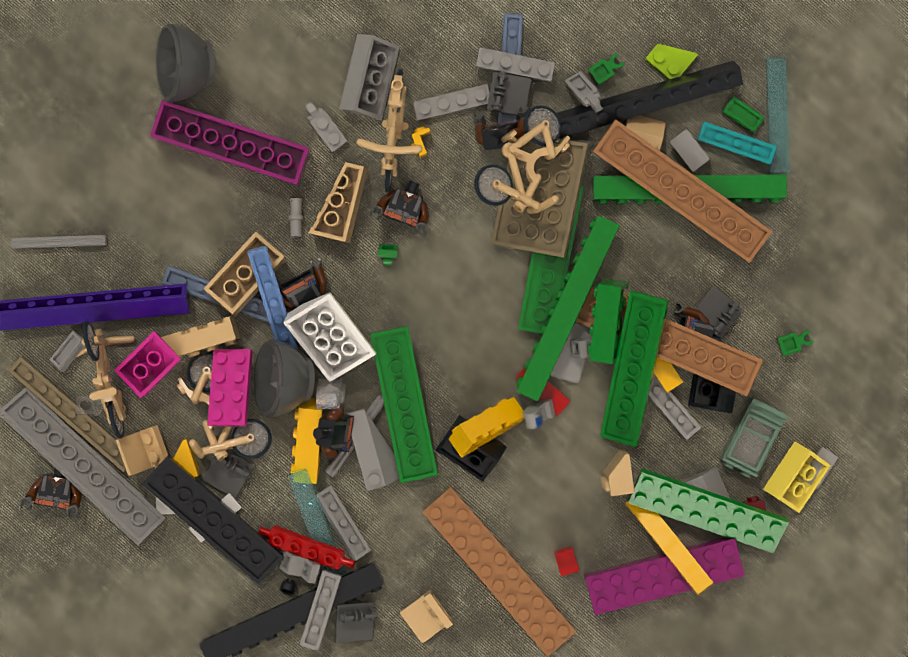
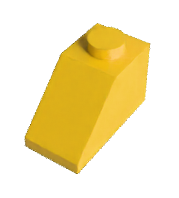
(186, 458)

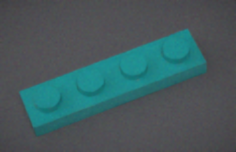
(737, 142)

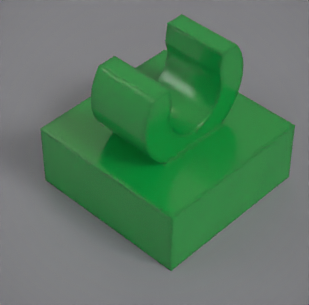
(388, 252)

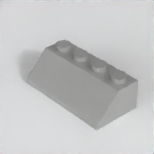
(369, 76)

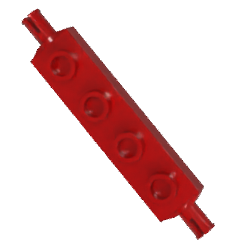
(307, 547)

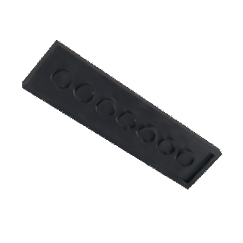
(213, 519)

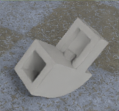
(300, 566)

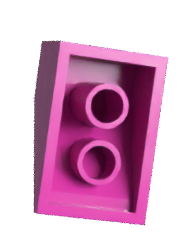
(148, 365)

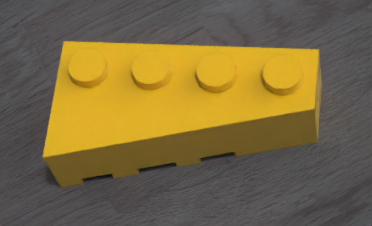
(486, 426)
(306, 451)

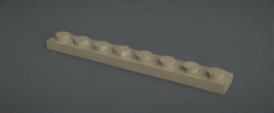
(65, 408)

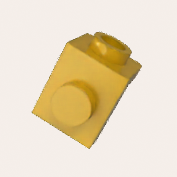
(418, 133)

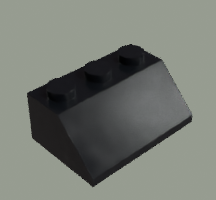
(711, 395)
(478, 462)

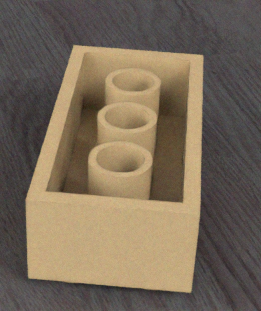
(236, 280)

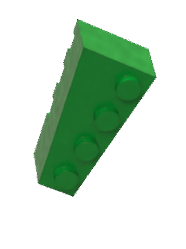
(607, 320)

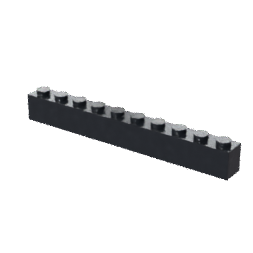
(651, 98)
(288, 614)

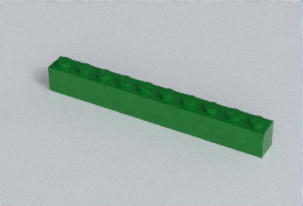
(730, 186)
(568, 308)

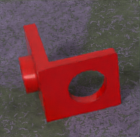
(566, 561)

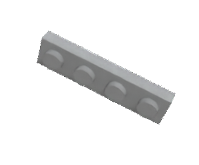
(515, 64)
(452, 102)
(673, 410)
(342, 523)
(320, 610)

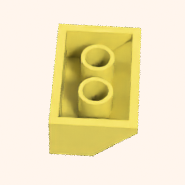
(787, 482)

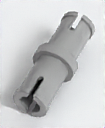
(295, 217)

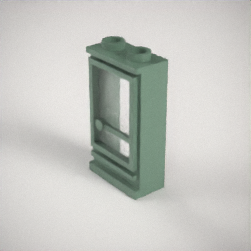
(752, 438)

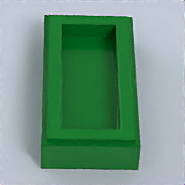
(743, 114)

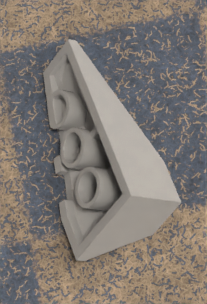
(373, 452)

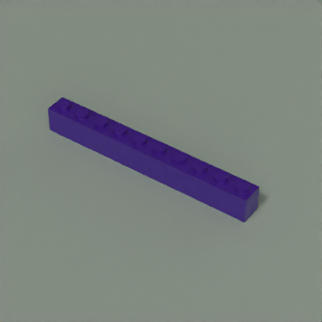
(94, 306)

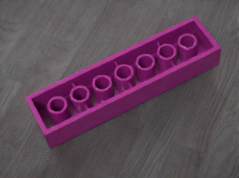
(230, 143)
(658, 577)

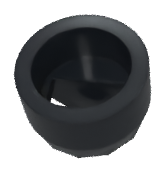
(288, 587)

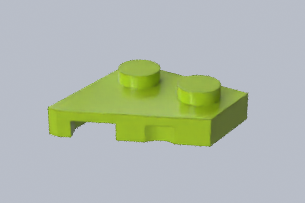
(670, 60)

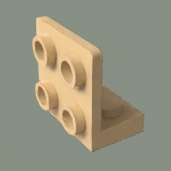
(142, 450)
(426, 616)

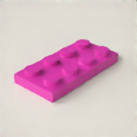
(230, 387)

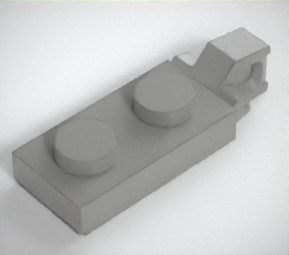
(584, 91)
(325, 128)

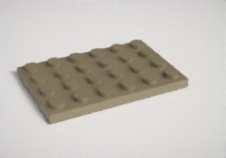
(550, 229)

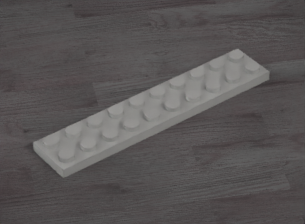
(81, 466)

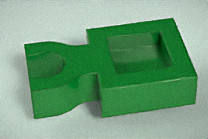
(604, 70)
(791, 342)

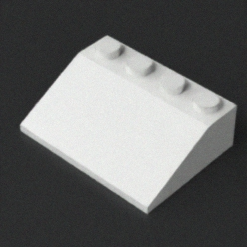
(328, 336)

